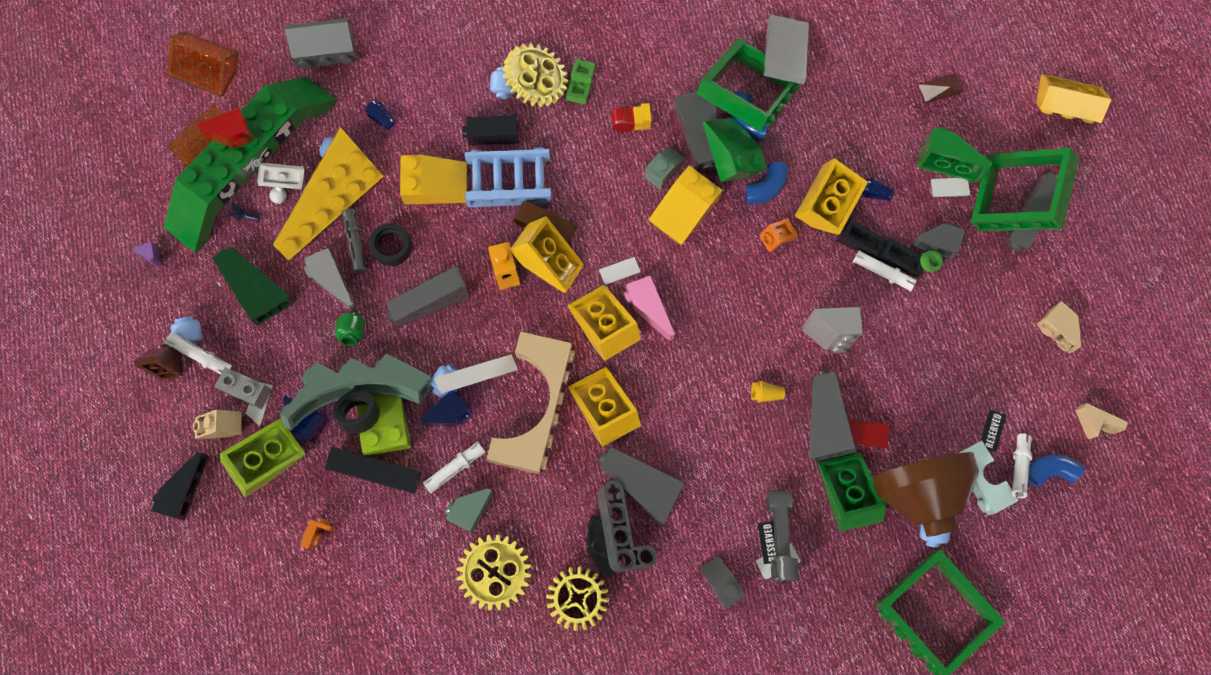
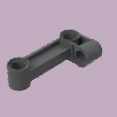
(783, 567)

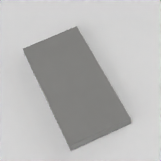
(786, 49)

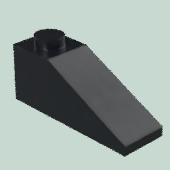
(178, 492)

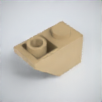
(1062, 326)
(218, 424)

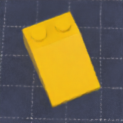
(432, 180)
(685, 205)
(547, 254)
(605, 322)
(605, 406)

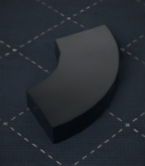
(597, 546)

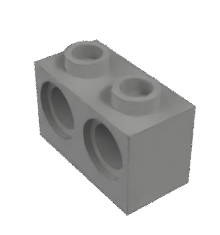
(243, 388)

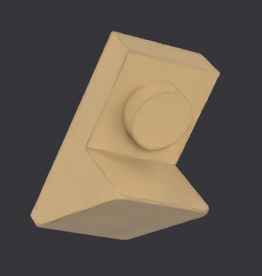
(1095, 419)

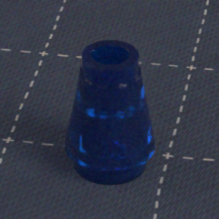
(378, 113)
(877, 190)

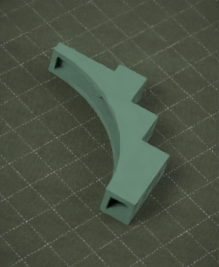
(325, 386)

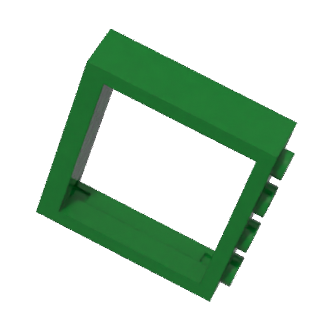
(735, 105)
(1026, 220)
(969, 593)

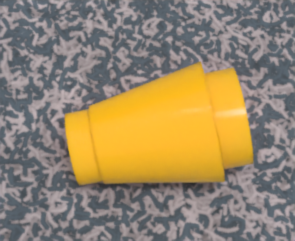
(766, 392)

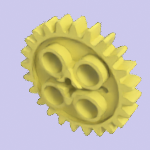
(535, 75)
(482, 590)

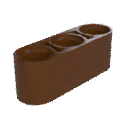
(529, 212)

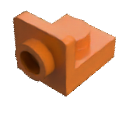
(778, 234)
(312, 534)

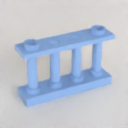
(502, 197)

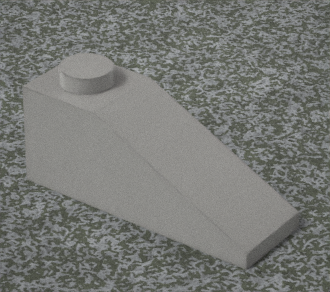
(326, 273)

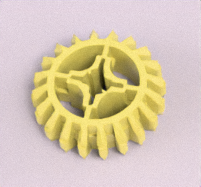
(561, 608)

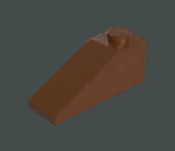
(160, 362)

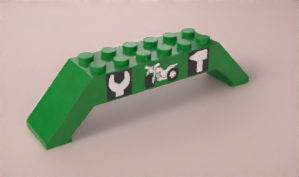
(223, 169)

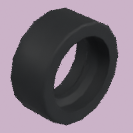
(379, 233)
(361, 423)

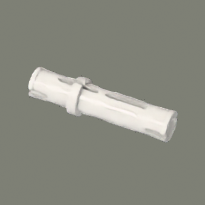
(885, 271)
(193, 351)
(462, 461)
(1021, 471)

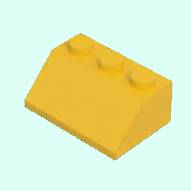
(1072, 99)
(831, 197)

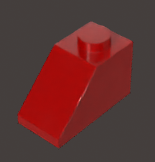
(227, 129)

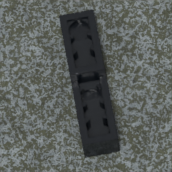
(884, 250)
(373, 470)

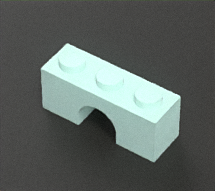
(990, 497)

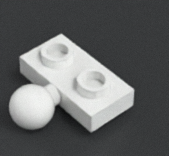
(280, 177)

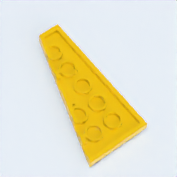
(333, 187)

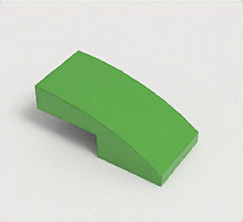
(580, 81)

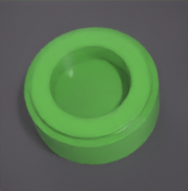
(931, 261)

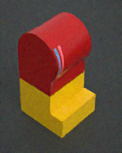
(632, 118)

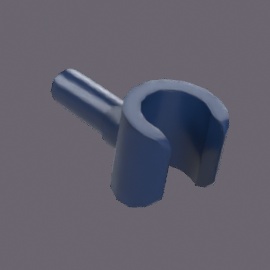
(239, 214)

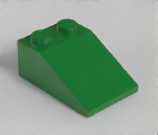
(733, 150)
(952, 156)
(851, 492)

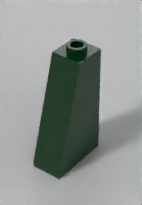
(253, 289)

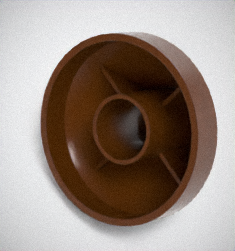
(930, 490)

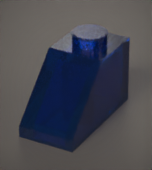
(447, 412)
(309, 427)

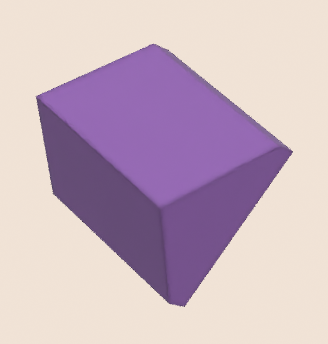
(149, 252)

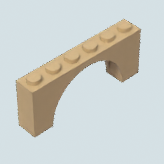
(529, 450)

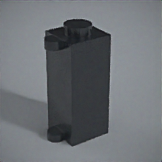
(491, 130)

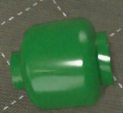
(349, 328)

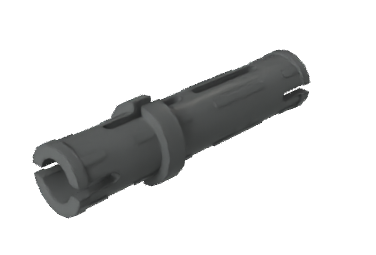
(353, 232)

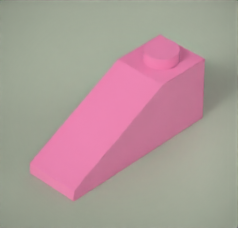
(647, 304)

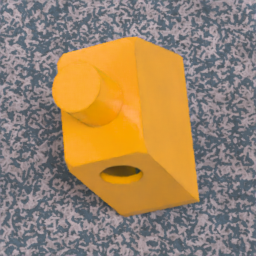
(504, 264)

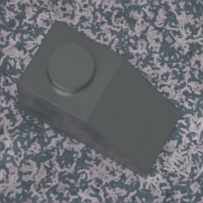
(943, 238)
(722, 582)

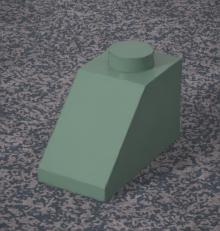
(664, 167)
(468, 509)

